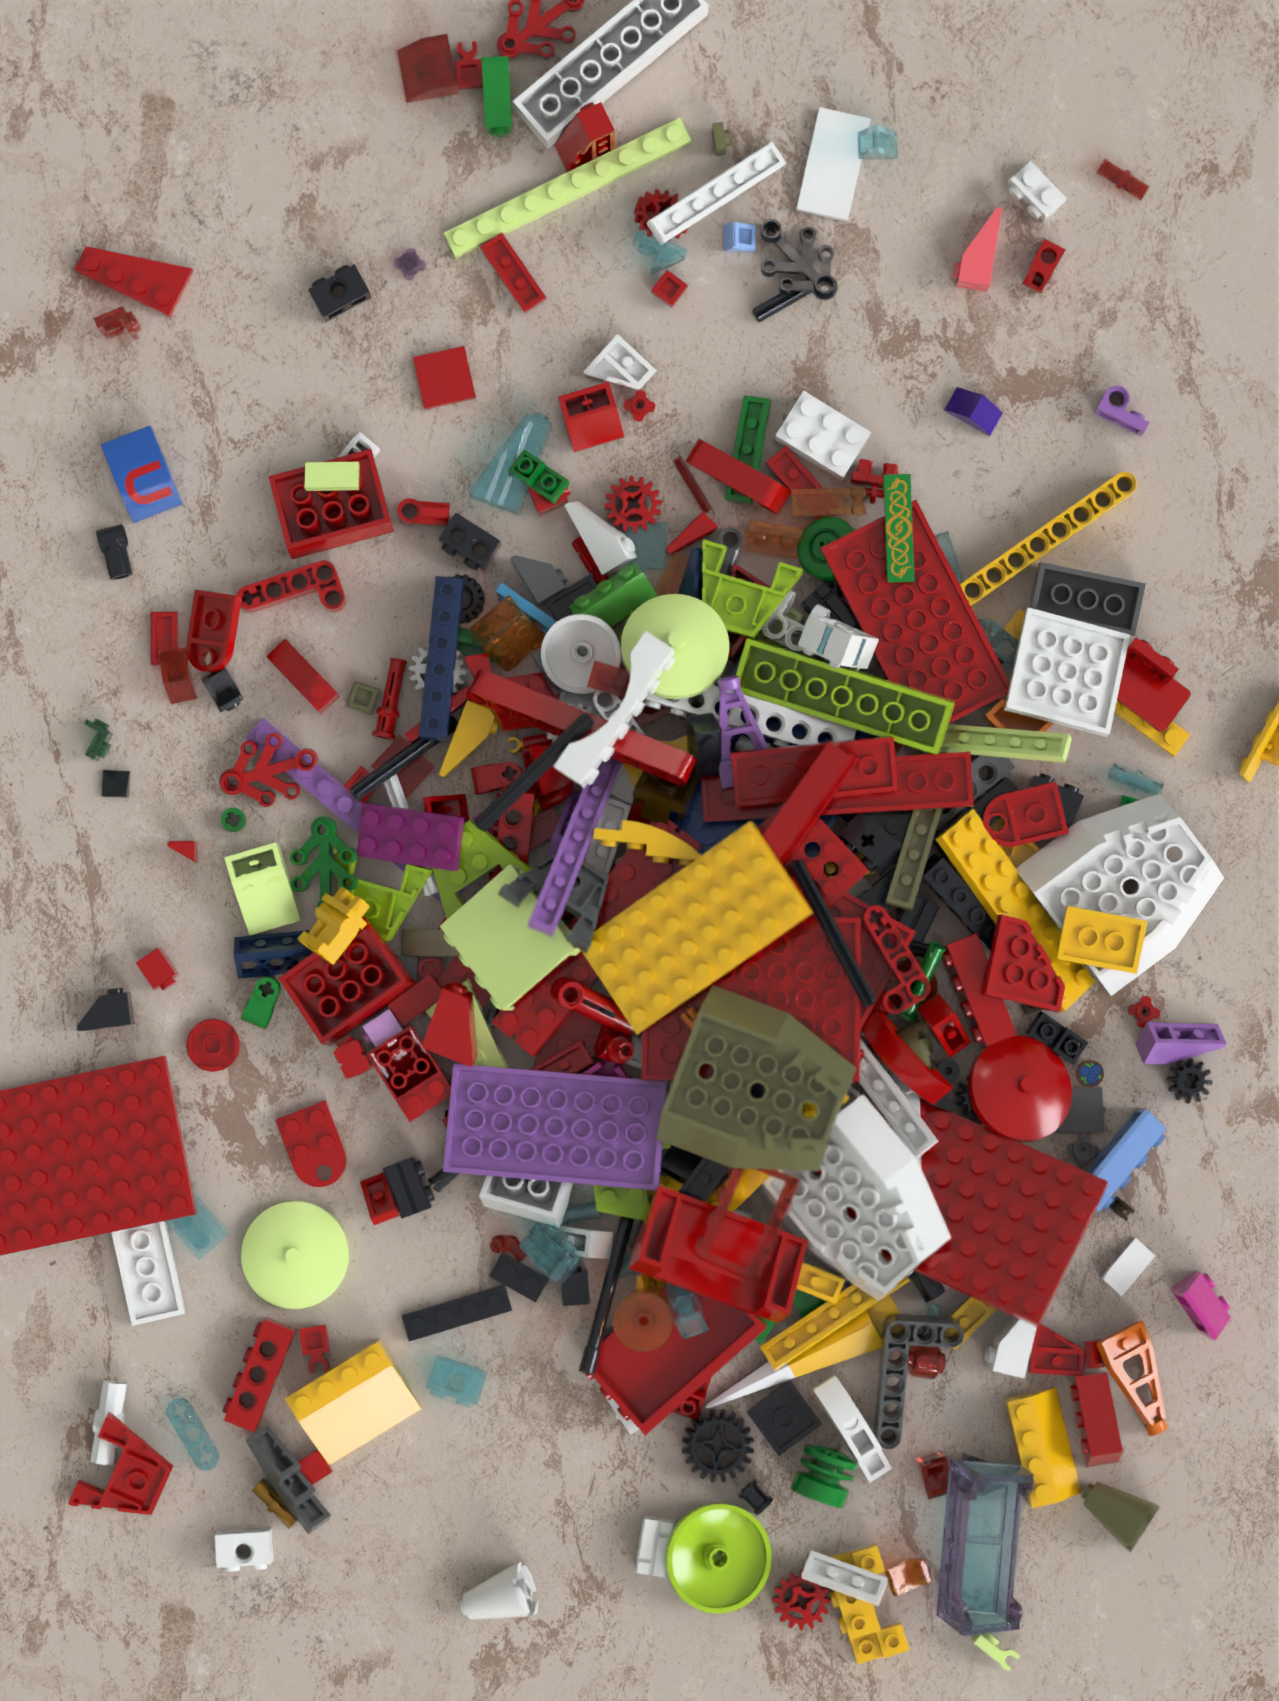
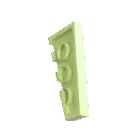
(488, 1052)

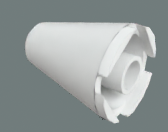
(502, 1595)

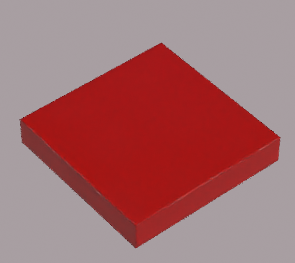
(444, 377)

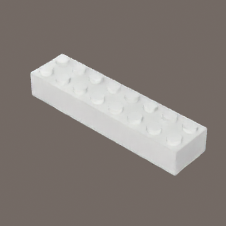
(605, 63)

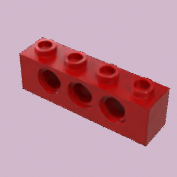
(520, 830)
(250, 1416)

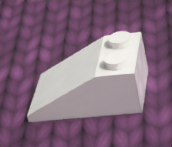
(1011, 1348)

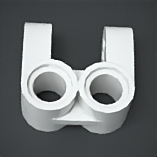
(790, 627)

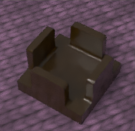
(663, 796)

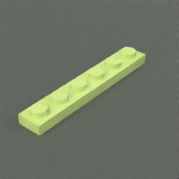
(1006, 743)

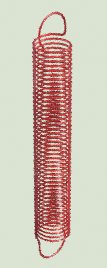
(686, 477)

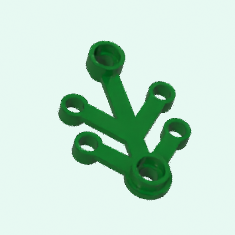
(324, 862)

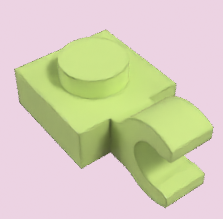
(989, 1645)

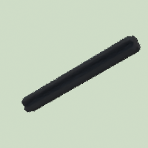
(395, 764)

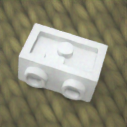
(1036, 192)

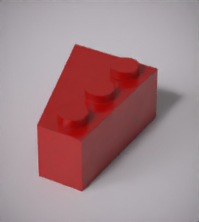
(586, 137)

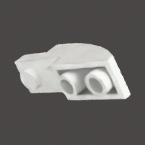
(852, 1428)

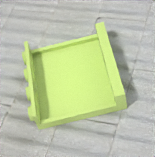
(500, 946)

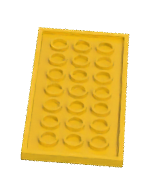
(695, 927)

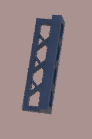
(267, 947)

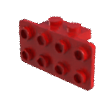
(1149, 686)

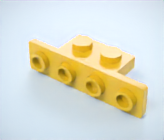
(1264, 746)

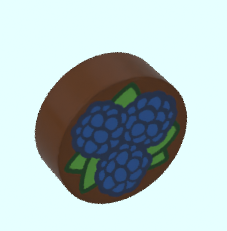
(1090, 1073)

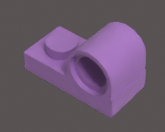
(1131, 421)

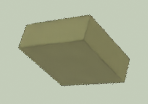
(363, 697)

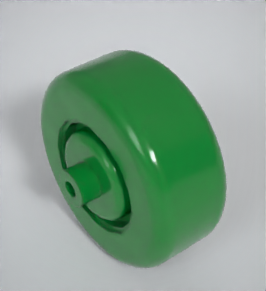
(815, 536)

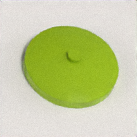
(718, 1558)

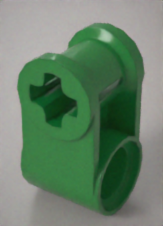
(259, 1006)

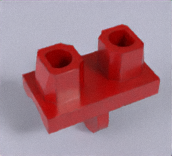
(863, 476)

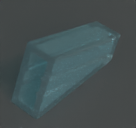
(496, 484)

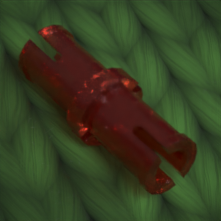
(1123, 179)

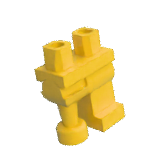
(335, 925)

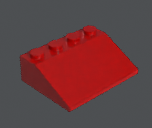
(330, 518)
(350, 991)

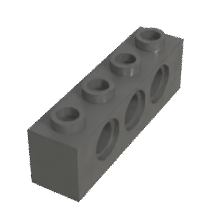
(998, 770)

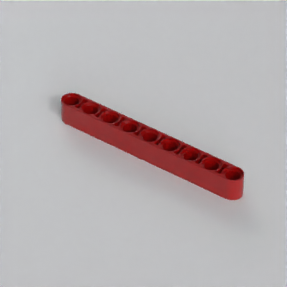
(556, 716)

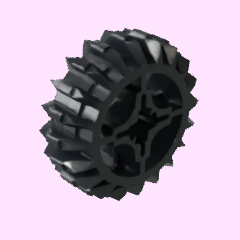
(705, 1443)

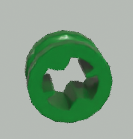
(230, 827)

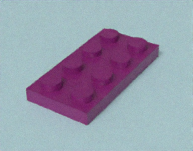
(410, 836)

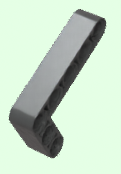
(898, 1367)

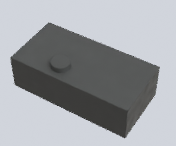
(1088, 597)

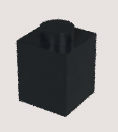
(576, 1288)

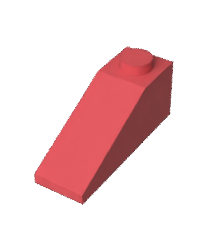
(978, 259)

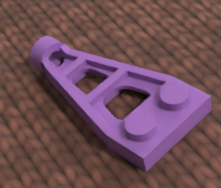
(728, 701)

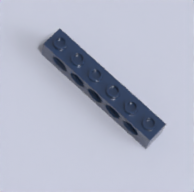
(441, 658)

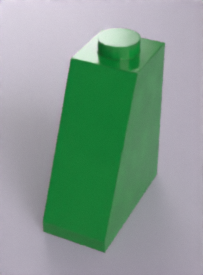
(497, 96)

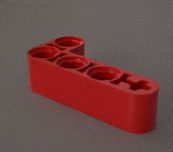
(738, 476)
(289, 593)
(891, 956)

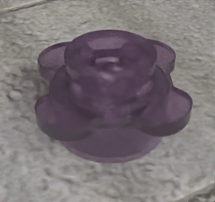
(402, 264)

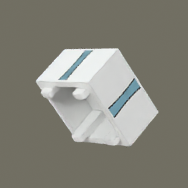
(837, 643)

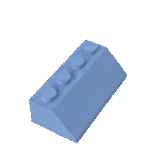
(1126, 1152)

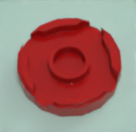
(213, 1045)

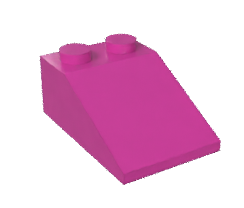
(1202, 1305)

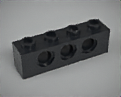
(959, 899)

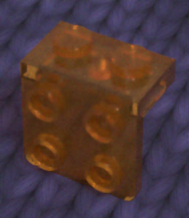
(507, 634)

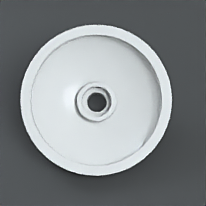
(561, 656)

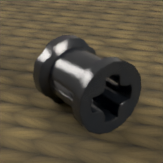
(755, 1497)

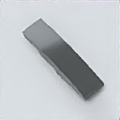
(286, 1478)

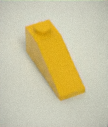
(471, 732)

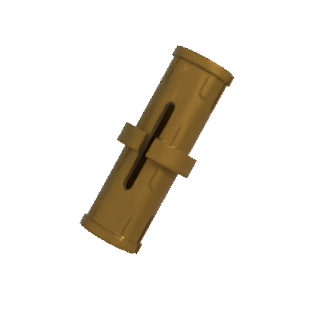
(274, 1503)

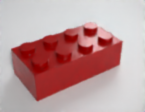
(987, 1013)

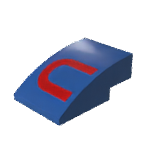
(141, 474)

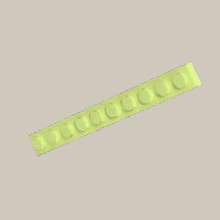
(568, 187)

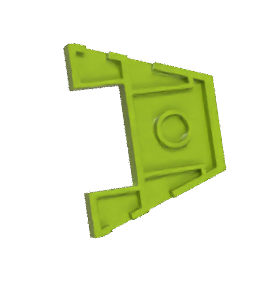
(740, 603)
(478, 855)
(386, 903)
(623, 1201)

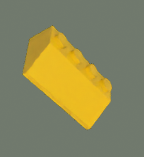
(1043, 1445)

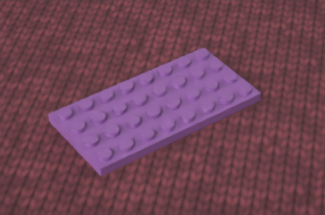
(555, 1127)

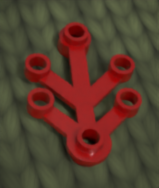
(536, 27)
(265, 772)

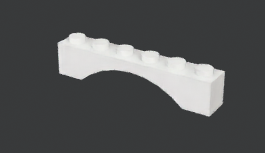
(584, 756)

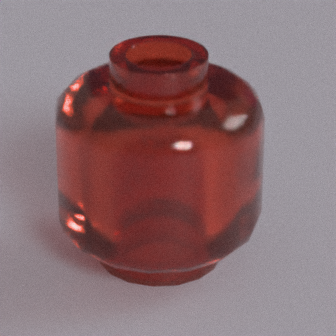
(925, 1362)

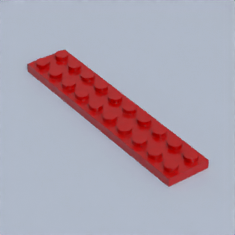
(922, 781)

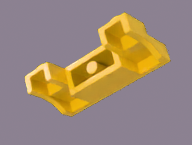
(859, 1617)

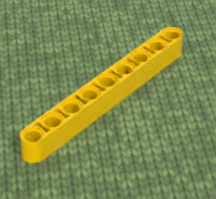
(1047, 538)

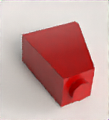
(453, 1026)

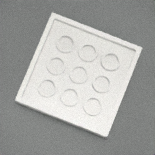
(1067, 672)

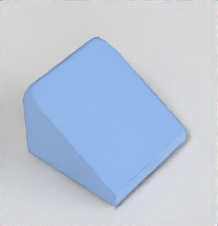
(739, 237)

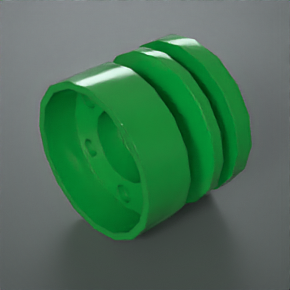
(824, 1476)

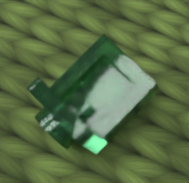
(100, 744)

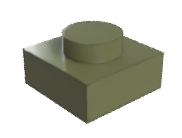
(720, 138)

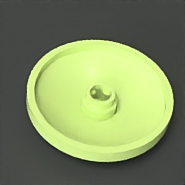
(692, 632)
(295, 1254)

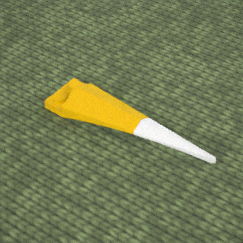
(851, 1340)

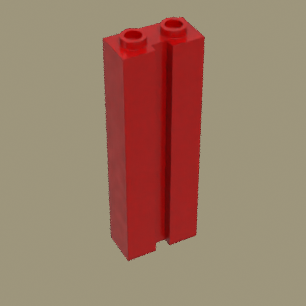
(809, 800)

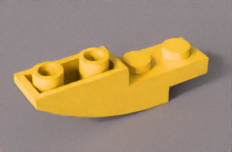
(659, 843)

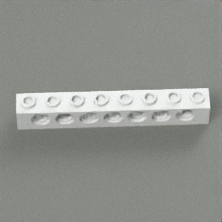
(762, 711)

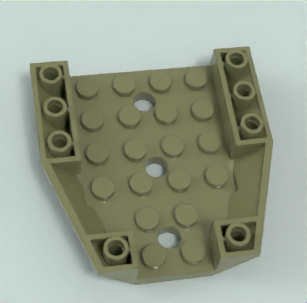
(747, 1047)

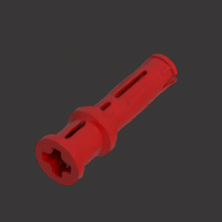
(388, 711)

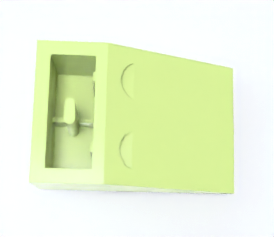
(263, 888)

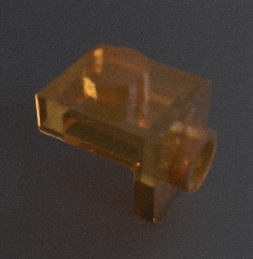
(908, 1575)

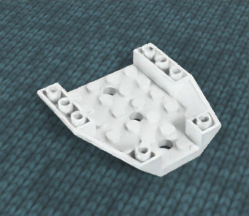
(1120, 845)
(885, 1186)

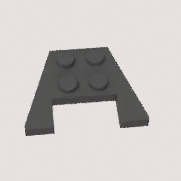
(582, 902)

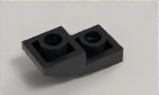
(1057, 1037)

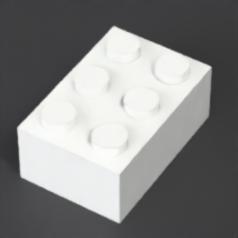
(822, 436)

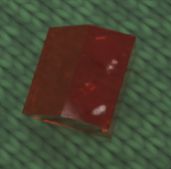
(427, 69)

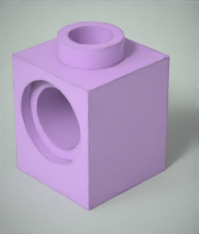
(381, 1029)

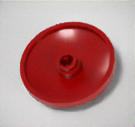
(1020, 1089)

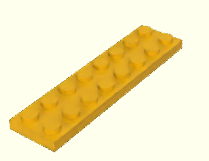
(1004, 892)

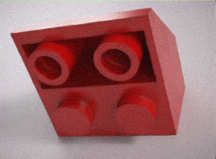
(591, 417)

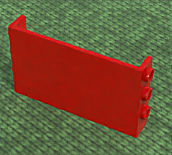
(660, 1380)

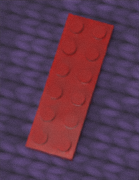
(775, 773)

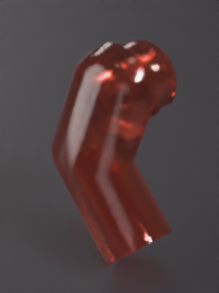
(507, 1243)

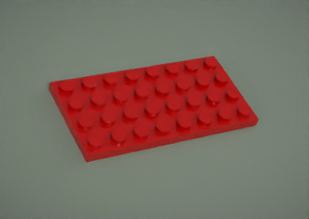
(922, 626)

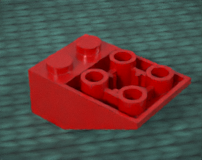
(410, 1073)

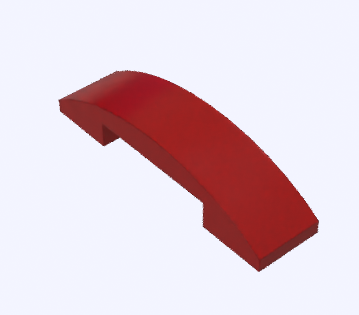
(902, 1060)

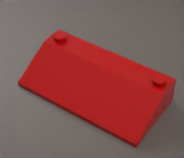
(668, 1253)

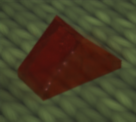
(177, 675)
(934, 1474)

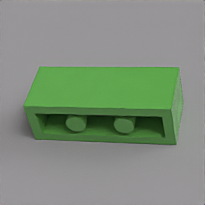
(616, 596)

